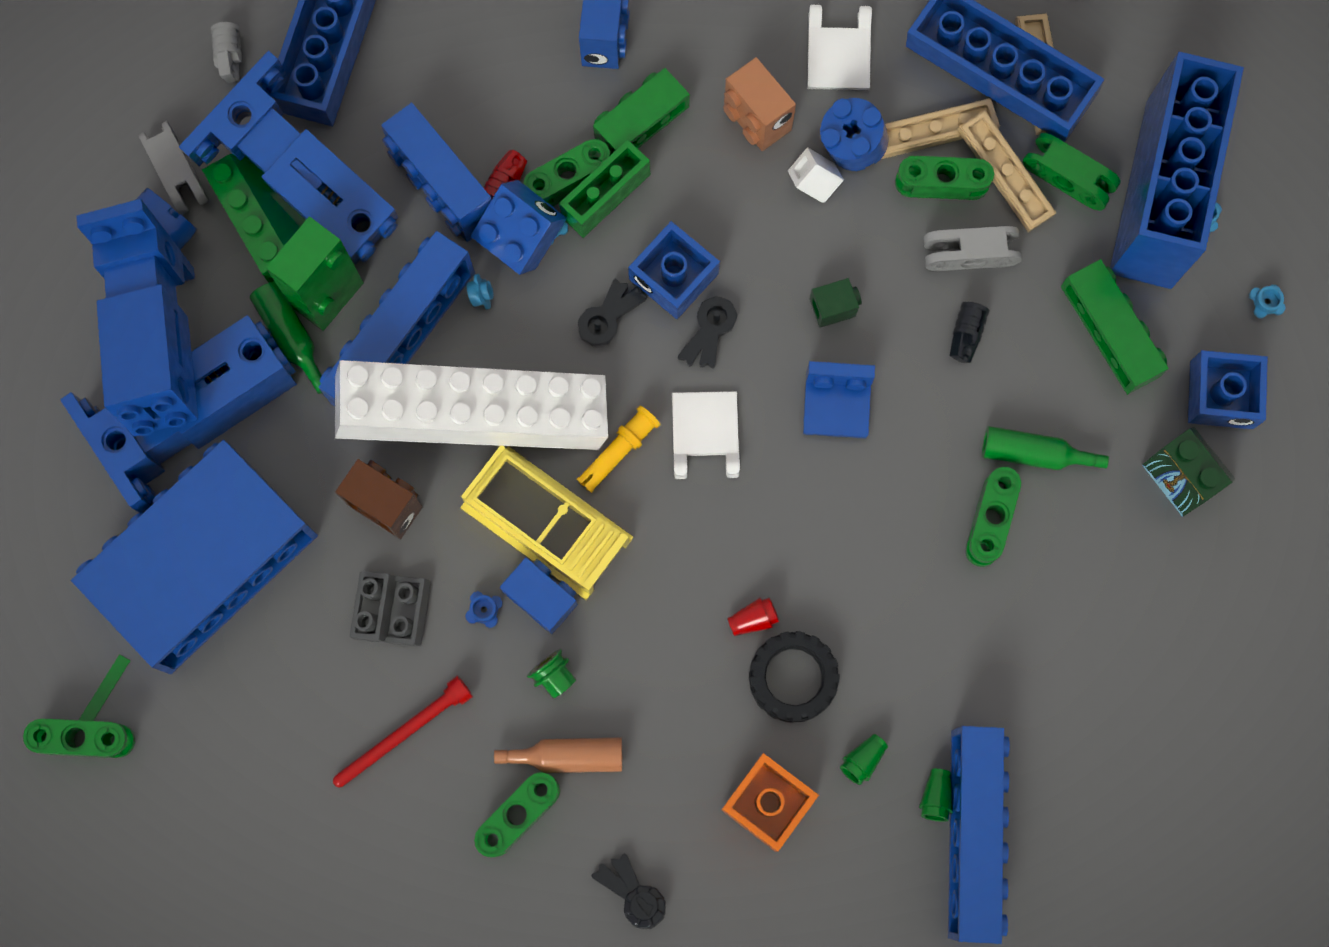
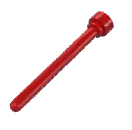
(454, 694)

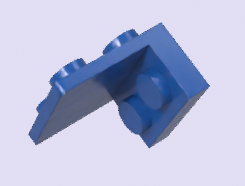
(837, 399)

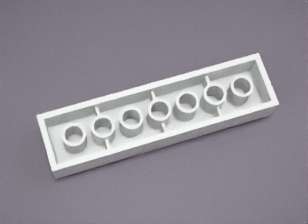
(469, 406)

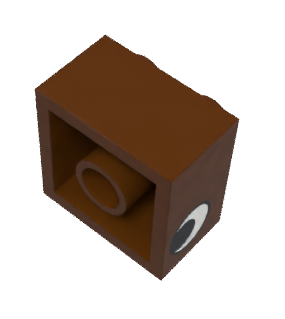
(380, 499)

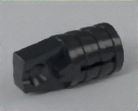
(968, 331)

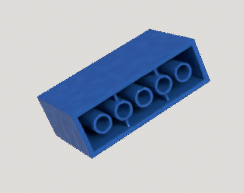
(1176, 170)
(193, 558)

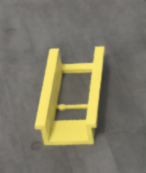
(589, 553)

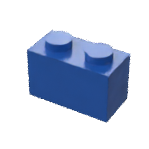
(539, 595)

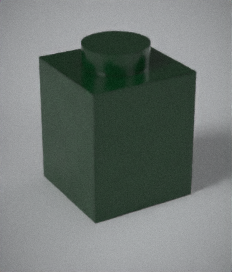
(835, 302)

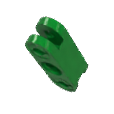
(580, 160)
(1072, 172)
(968, 177)
(1004, 503)
(62, 733)
(499, 821)

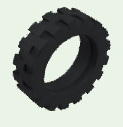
(798, 641)

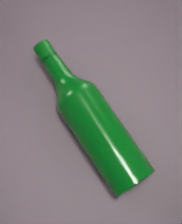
(286, 329)
(1035, 450)

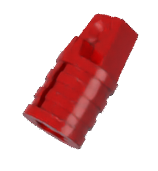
(507, 170)

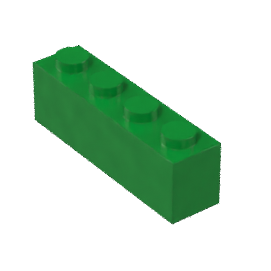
(1114, 326)

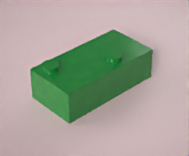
(315, 273)

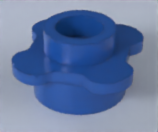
(478, 601)

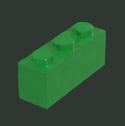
(642, 112)
(605, 188)

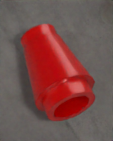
(754, 617)

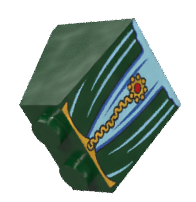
(1188, 471)

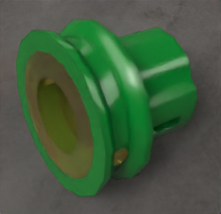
(553, 674)

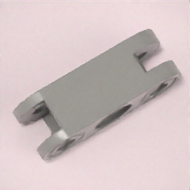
(173, 166)
(971, 248)

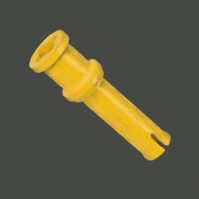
(628, 438)

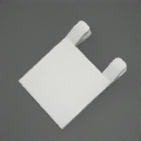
(839, 55)
(703, 427)

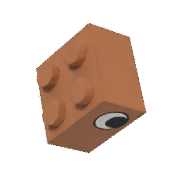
(758, 104)

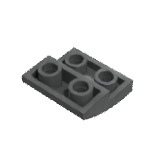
(390, 609)

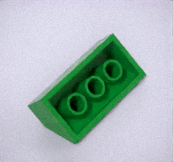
(254, 208)

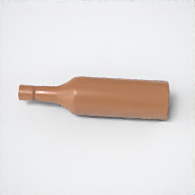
(567, 755)

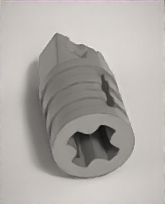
(226, 50)

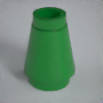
(863, 760)
(937, 796)

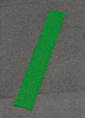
(105, 689)

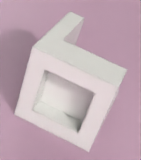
(815, 175)

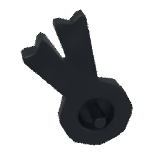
(715, 318)
(599, 324)
(643, 904)

